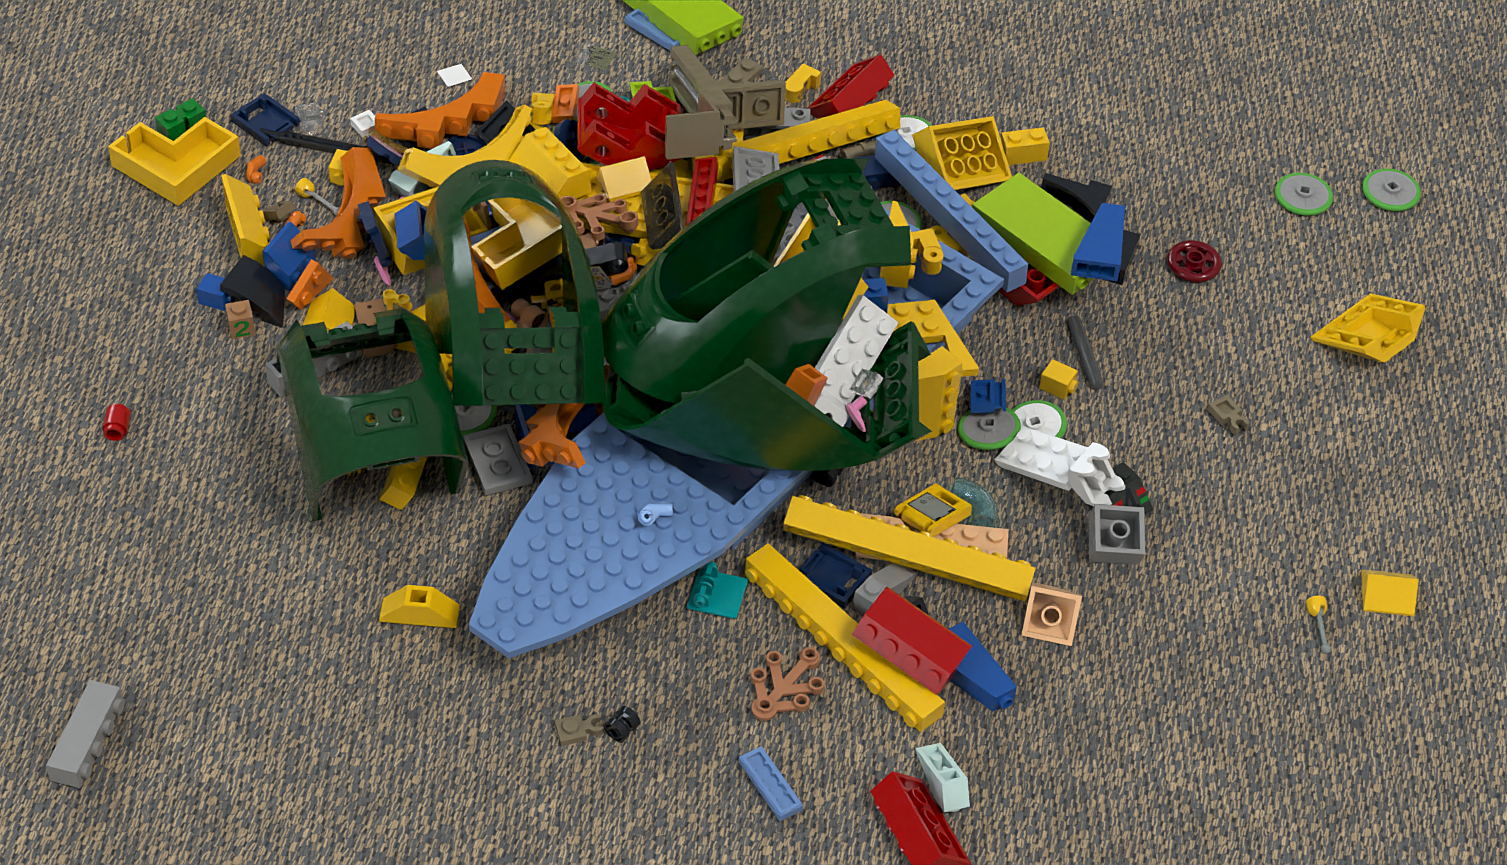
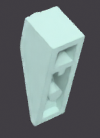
(408, 186)
(944, 777)

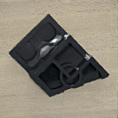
(257, 284)

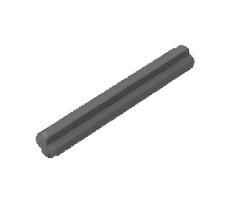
(1085, 352)

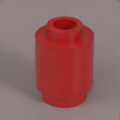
(116, 422)

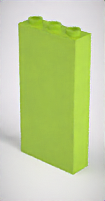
(692, 22)
(1036, 228)

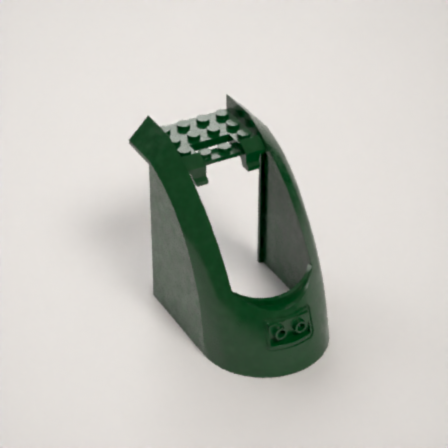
(776, 318)
(478, 339)
(759, 420)
(334, 429)

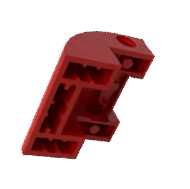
(624, 128)

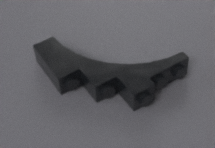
(1086, 202)

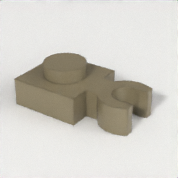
(1227, 411)
(574, 730)

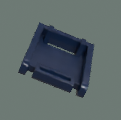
(274, 118)
(372, 227)
(834, 572)

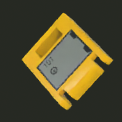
(933, 510)

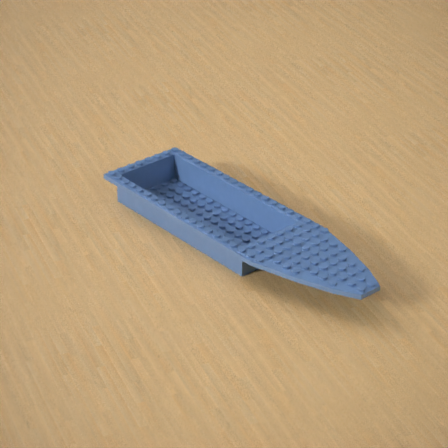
(579, 538)

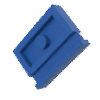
(987, 396)

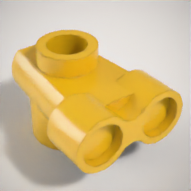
(642, 252)
(402, 300)

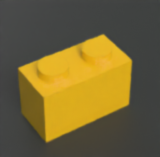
(1025, 145)

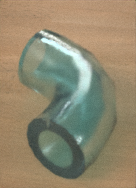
(982, 502)

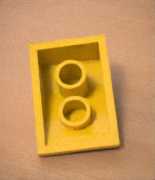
(899, 275)

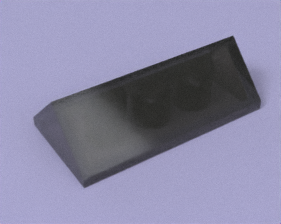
(662, 208)

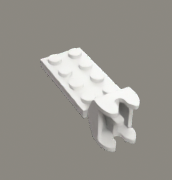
(851, 349)
(1062, 464)

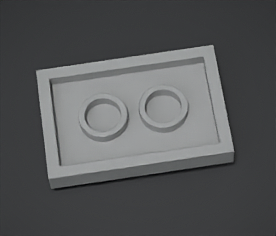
(497, 459)

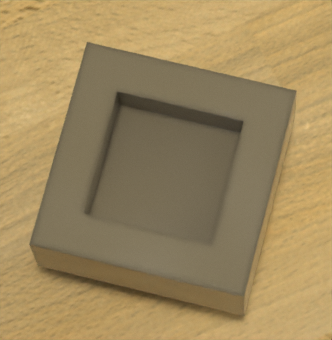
(279, 211)

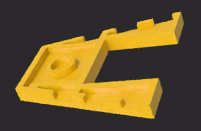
(934, 328)

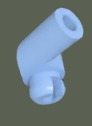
(653, 511)

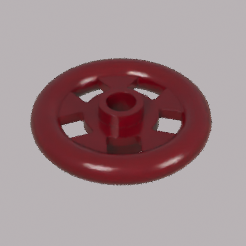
(1194, 261)

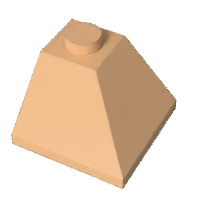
(1051, 614)

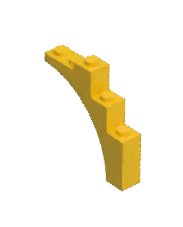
(435, 168)

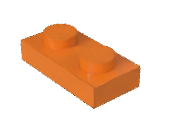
(565, 102)

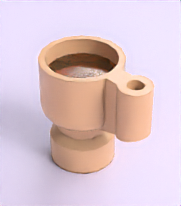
(530, 315)

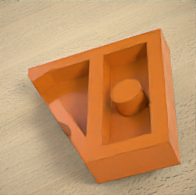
(309, 285)

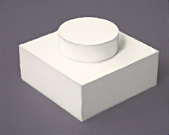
(363, 123)

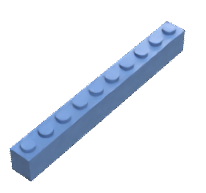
(950, 210)

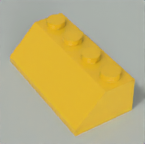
(553, 163)
(245, 218)

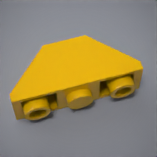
(420, 607)

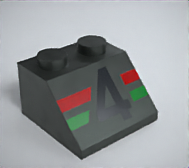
(1134, 493)

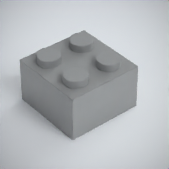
(1116, 534)

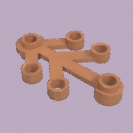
(627, 220)
(785, 686)

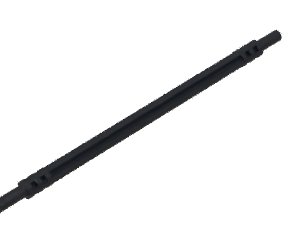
(318, 143)

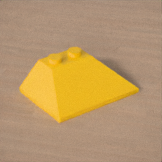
(1373, 327)

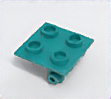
(717, 592)

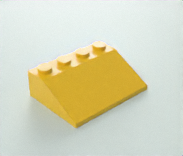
(964, 152)
(386, 220)
(938, 391)

